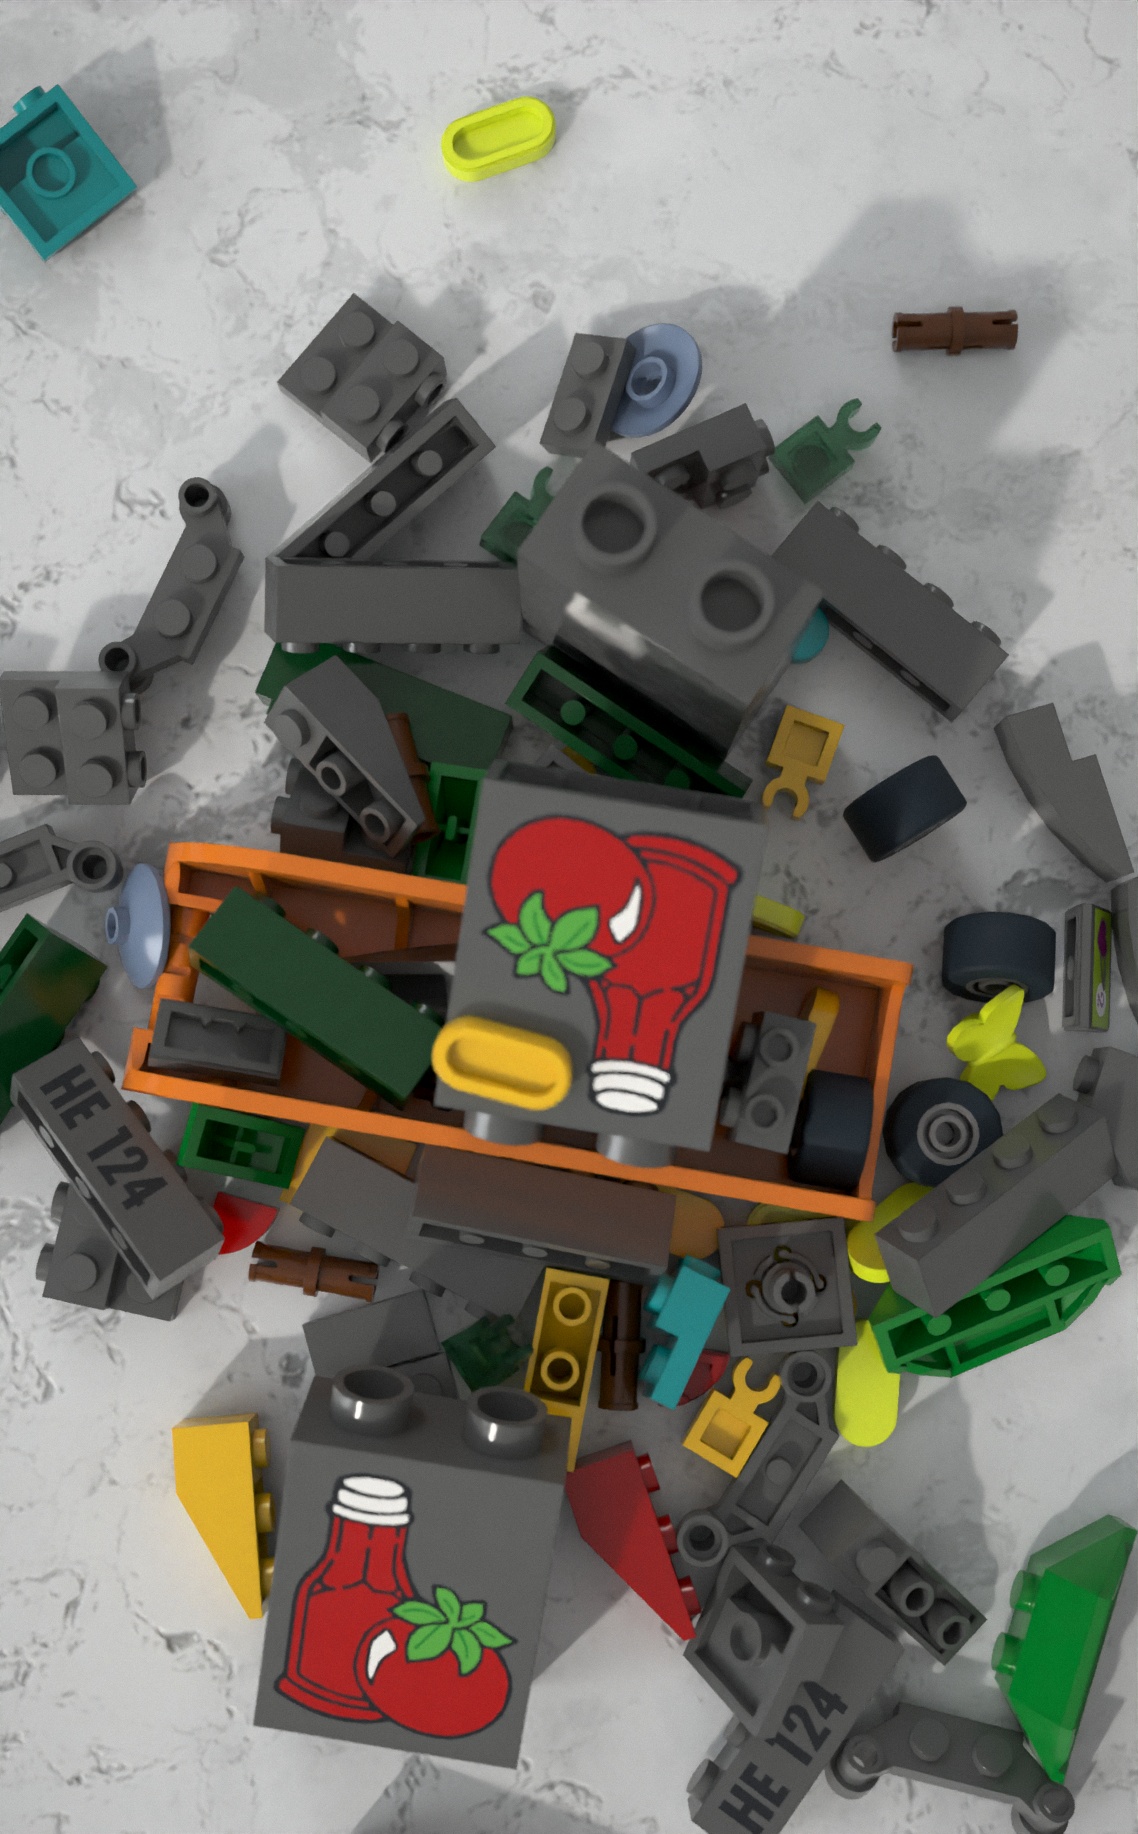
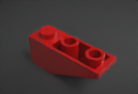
(621, 1526)

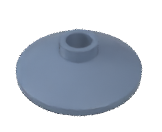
(659, 381)
(141, 925)

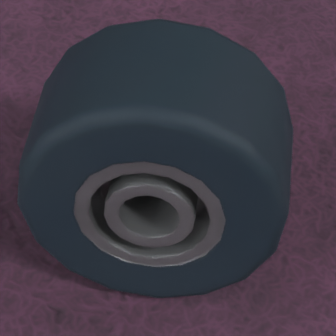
(904, 808)
(995, 951)
(831, 1131)
(918, 1131)

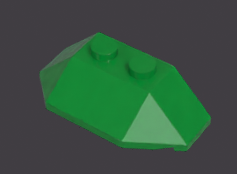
(1014, 1307)
(1058, 1635)

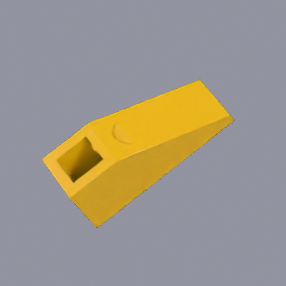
(566, 1346)
(223, 1493)

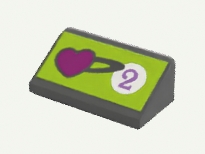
(1087, 969)

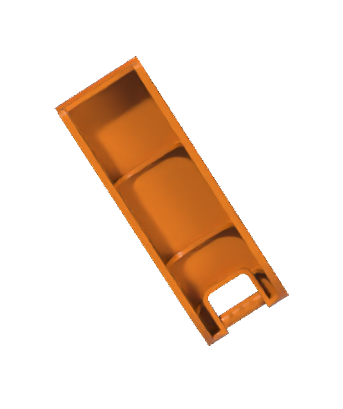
(388, 911)

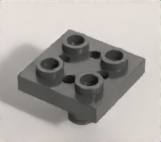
(823, 1316)

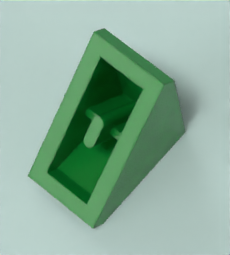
(455, 804)
(240, 1145)

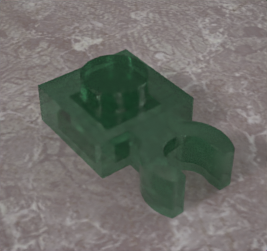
(819, 455)
(517, 520)
(486, 1352)

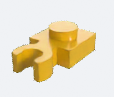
(802, 752)
(726, 1425)

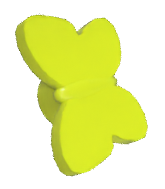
(991, 1047)

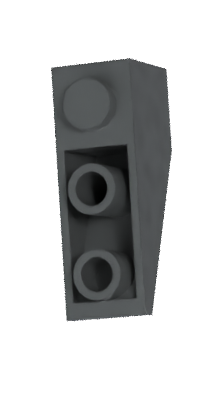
(350, 749)
(891, 1572)

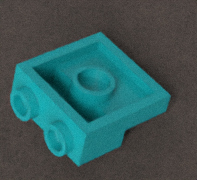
(56, 172)
(685, 1312)

